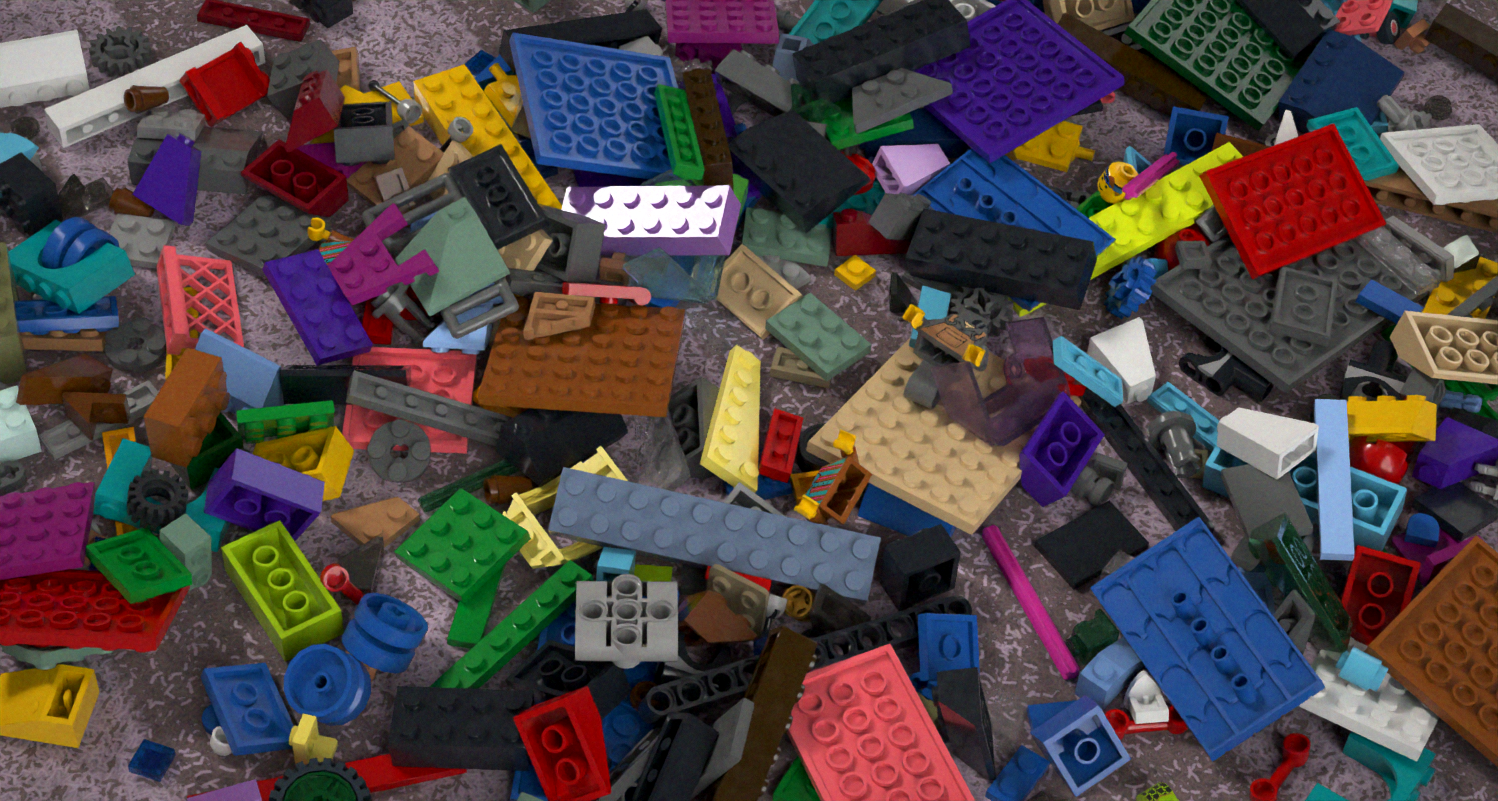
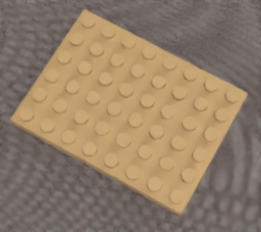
(922, 450)

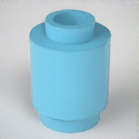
(1361, 669)

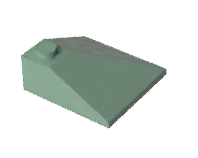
(460, 252)

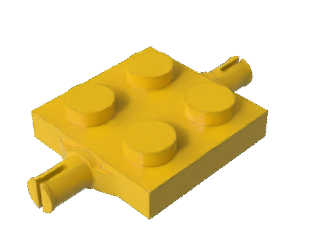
(504, 93)
(1055, 147)

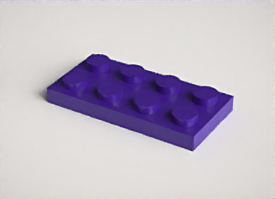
(317, 307)

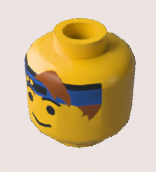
(1114, 179)

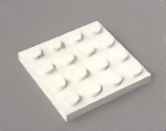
(1448, 162)
(1386, 716)

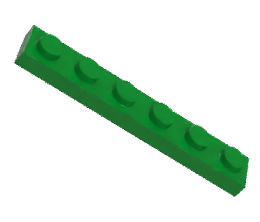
(679, 133)
(515, 630)

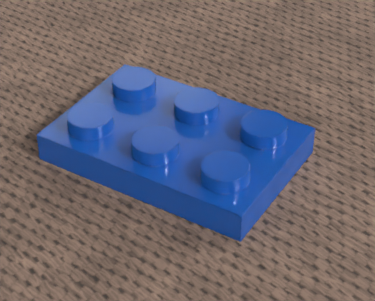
(248, 708)

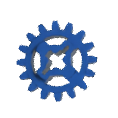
(1130, 287)

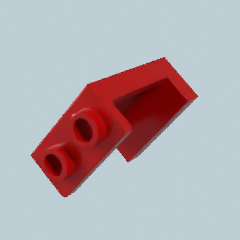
(226, 84)

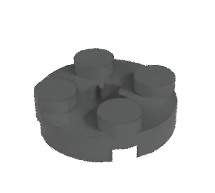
(138, 331)
(398, 469)

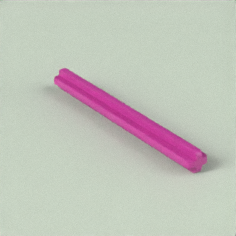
(1150, 176)
(1030, 602)

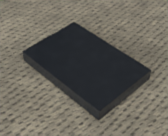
(1089, 542)

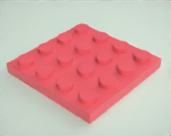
(438, 373)

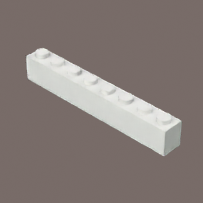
(105, 106)

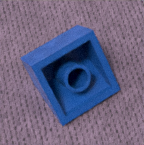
(1081, 745)

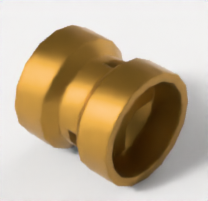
(797, 602)

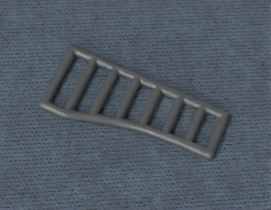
(449, 314)

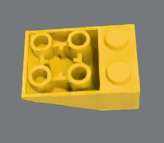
(48, 704)

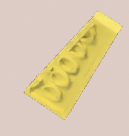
(733, 433)

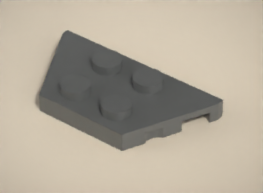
(894, 96)

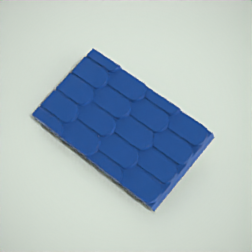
(1008, 196)
(1207, 638)

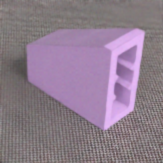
(908, 166)

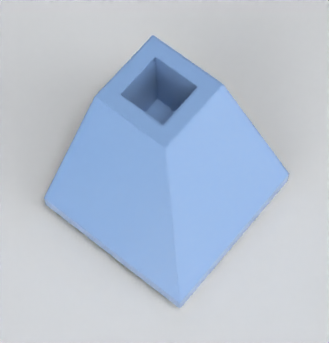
(441, 339)

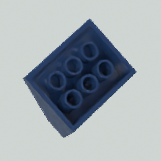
(1337, 78)

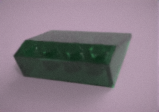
(1294, 568)

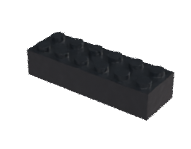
(868, 51)
(1001, 258)

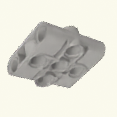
(626, 621)

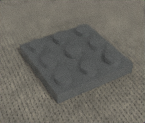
(264, 233)

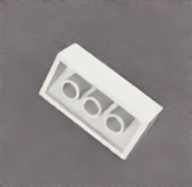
(41, 69)

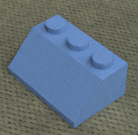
(250, 377)

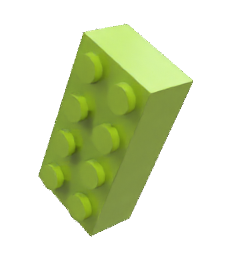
(282, 590)

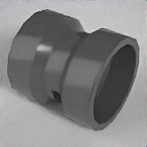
(1092, 486)

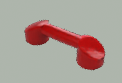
(336, 579)
(1122, 725)
(1294, 754)

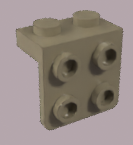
(742, 596)

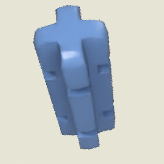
(1452, 399)

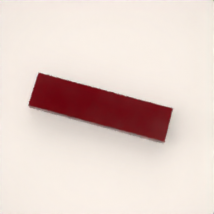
(257, 19)

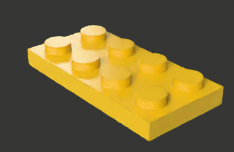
(1461, 287)

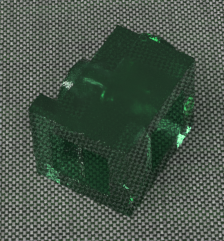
(1092, 637)

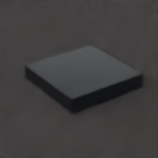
(1456, 509)

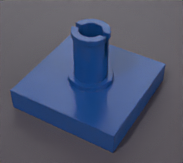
(946, 643)

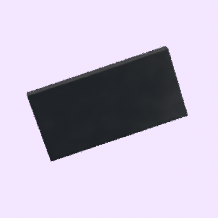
(499, 196)

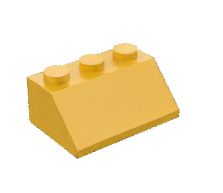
(1392, 419)

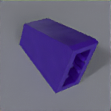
(172, 179)
(1454, 454)

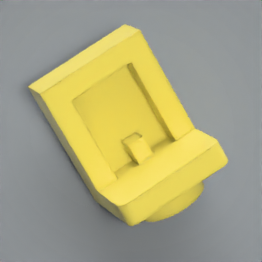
(308, 743)

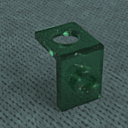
(811, 111)

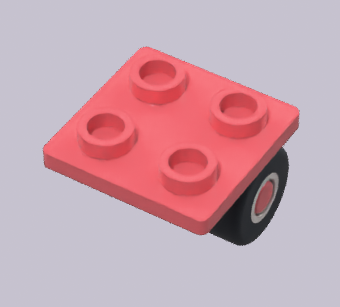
(1369, 19)

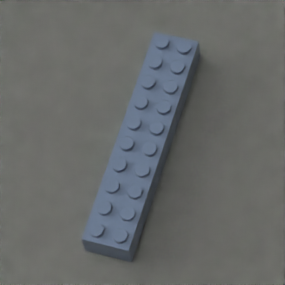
(712, 532)

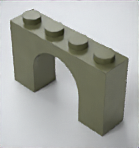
(12, 353)

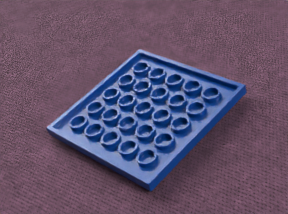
(593, 105)

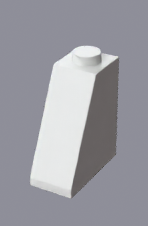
(1128, 356)
(1267, 440)

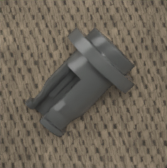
(393, 303)
(1173, 434)

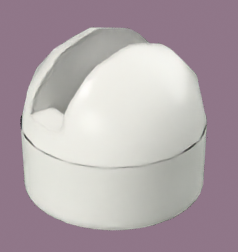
(218, 742)

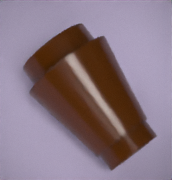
(143, 98)
(125, 203)
(501, 488)

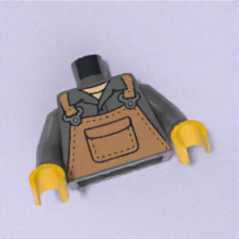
(949, 339)

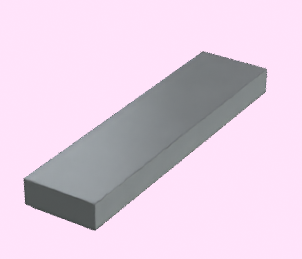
(68, 437)

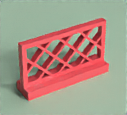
(176, 300)

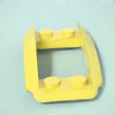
(540, 549)

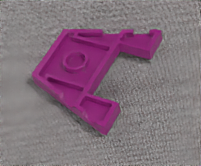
(368, 268)

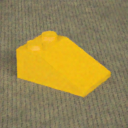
(317, 453)

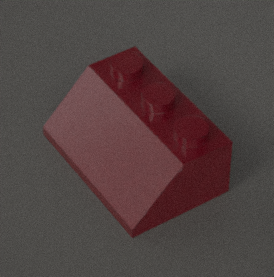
(316, 109)
(299, 180)

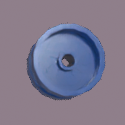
(73, 242)
(384, 633)
(327, 684)

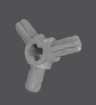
(1400, 118)

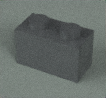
(899, 215)

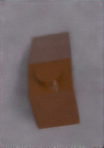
(70, 375)

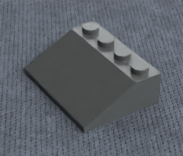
(222, 158)

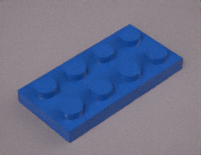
(46, 316)

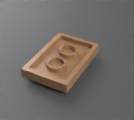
(412, 153)

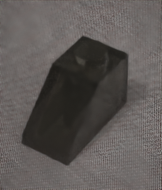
(363, 567)

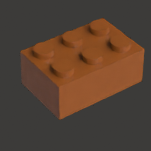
(186, 407)

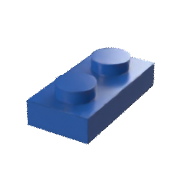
(1018, 776)

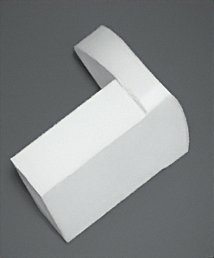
(1145, 700)

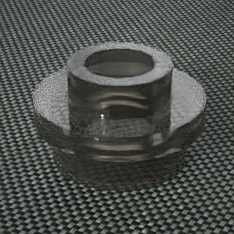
(1438, 107)
(26, 127)

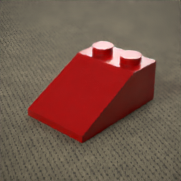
(1377, 591)
(567, 746)

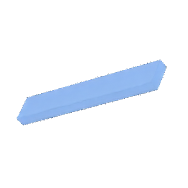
(1334, 480)

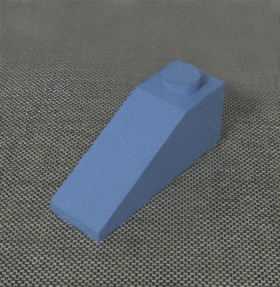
(1108, 673)

